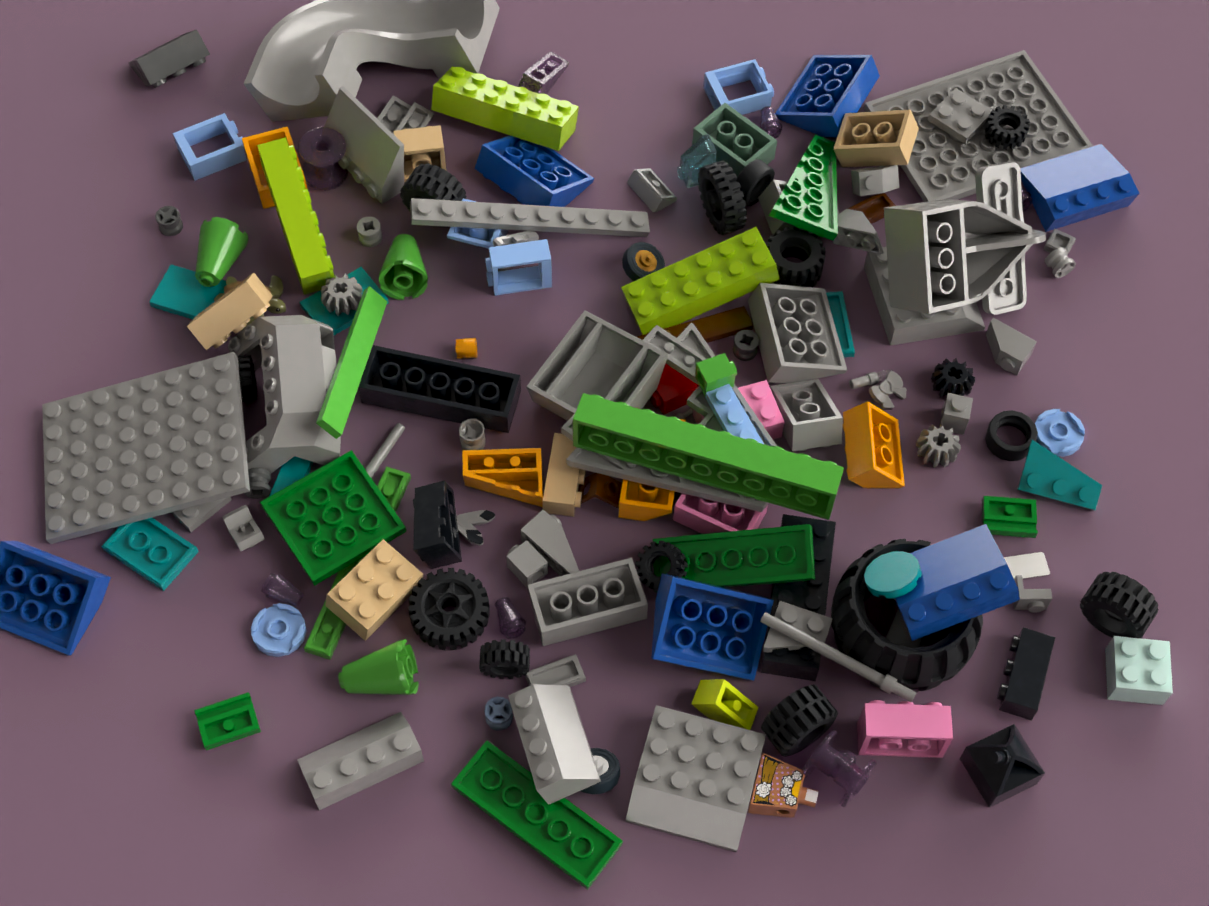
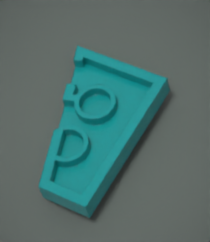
(1057, 479)

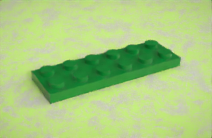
(745, 556)
(554, 830)

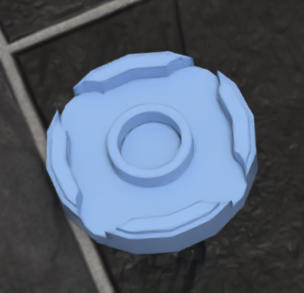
(1059, 432)
(278, 630)

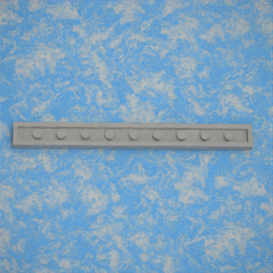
(528, 217)

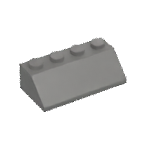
(587, 601)
(554, 740)
(361, 760)

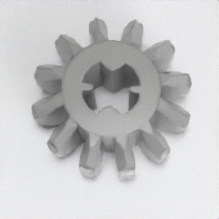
(341, 294)
(938, 445)

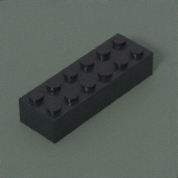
(439, 388)
(809, 595)

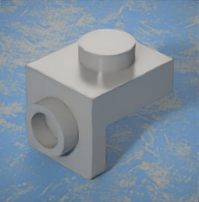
(243, 528)
(1031, 599)

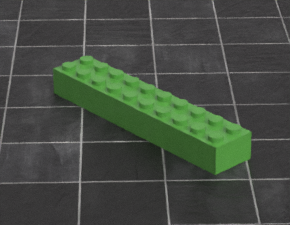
(706, 455)

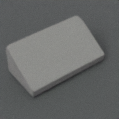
(651, 189)

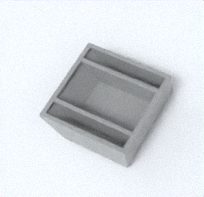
(912, 326)
(600, 362)
(695, 778)

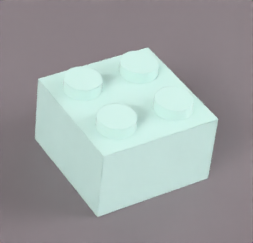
(1138, 670)

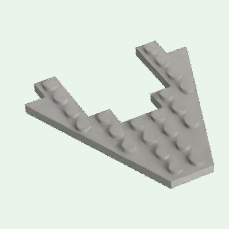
(682, 356)

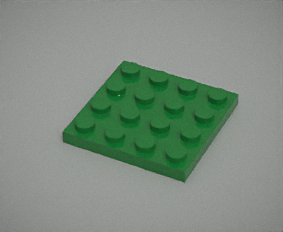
(333, 517)

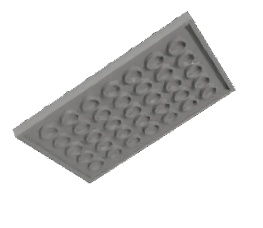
(947, 167)
(144, 448)

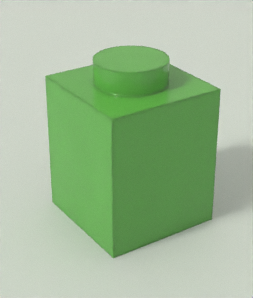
(715, 373)

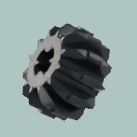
(952, 378)

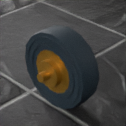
(642, 260)

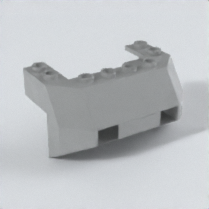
(297, 372)

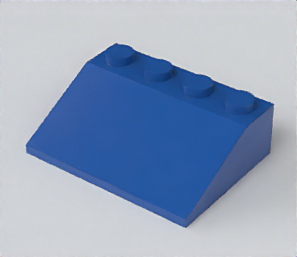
(828, 91)
(531, 172)
(1078, 186)
(957, 583)
(47, 596)
(709, 627)

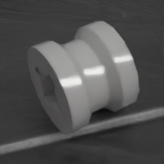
(369, 231)
(1060, 262)

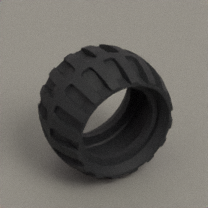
(913, 667)

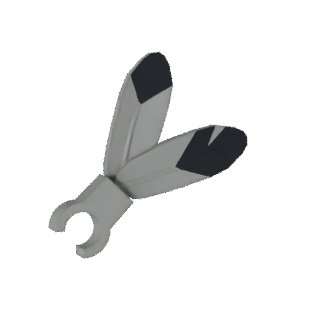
(467, 522)

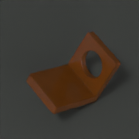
(603, 488)

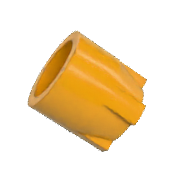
(466, 348)

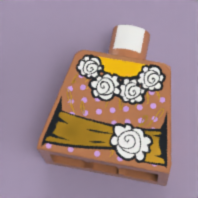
(779, 789)

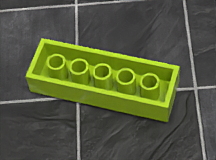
(504, 108)
(296, 214)
(701, 282)

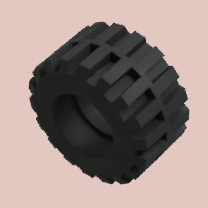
(431, 183)
(802, 246)
(1119, 605)
(799, 720)

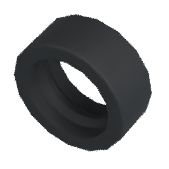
(755, 180)
(1013, 419)

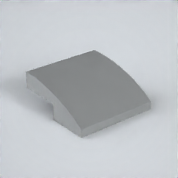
(400, 115)

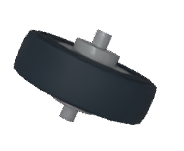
(608, 770)

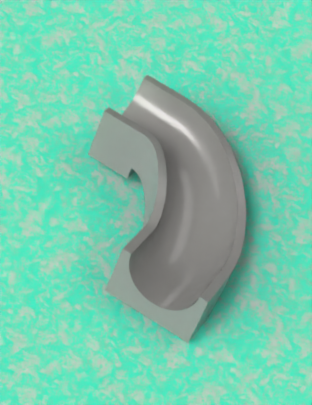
(326, 40)

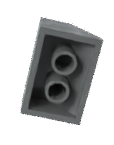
(170, 59)

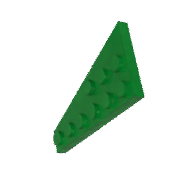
(811, 192)

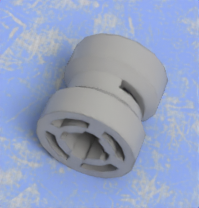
(472, 435)

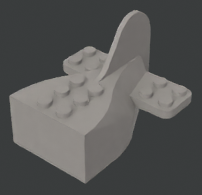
(962, 249)

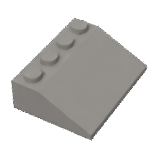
(371, 151)
(795, 333)

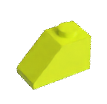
(724, 703)

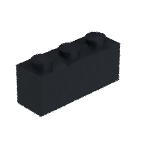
(1025, 673)

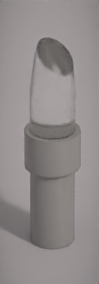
(869, 379)

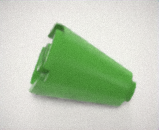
(218, 249)
(403, 269)
(382, 672)

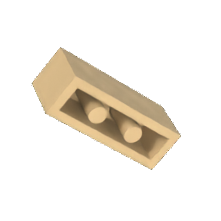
(562, 480)

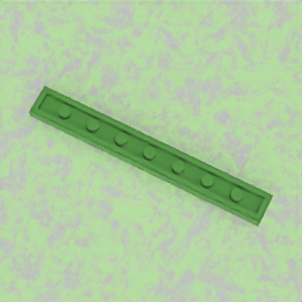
(351, 363)
(328, 626)

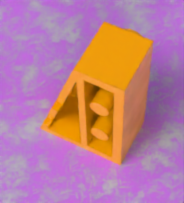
(506, 473)

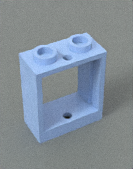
(735, 74)
(213, 161)
(523, 278)

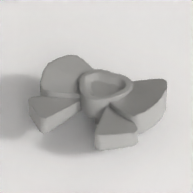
(891, 384)

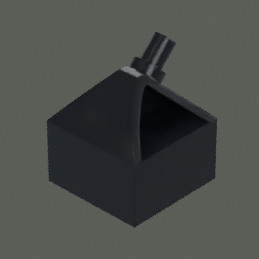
(1001, 765)

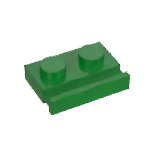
(1010, 516)
(227, 721)

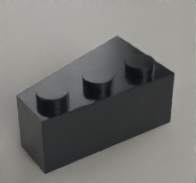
(436, 525)

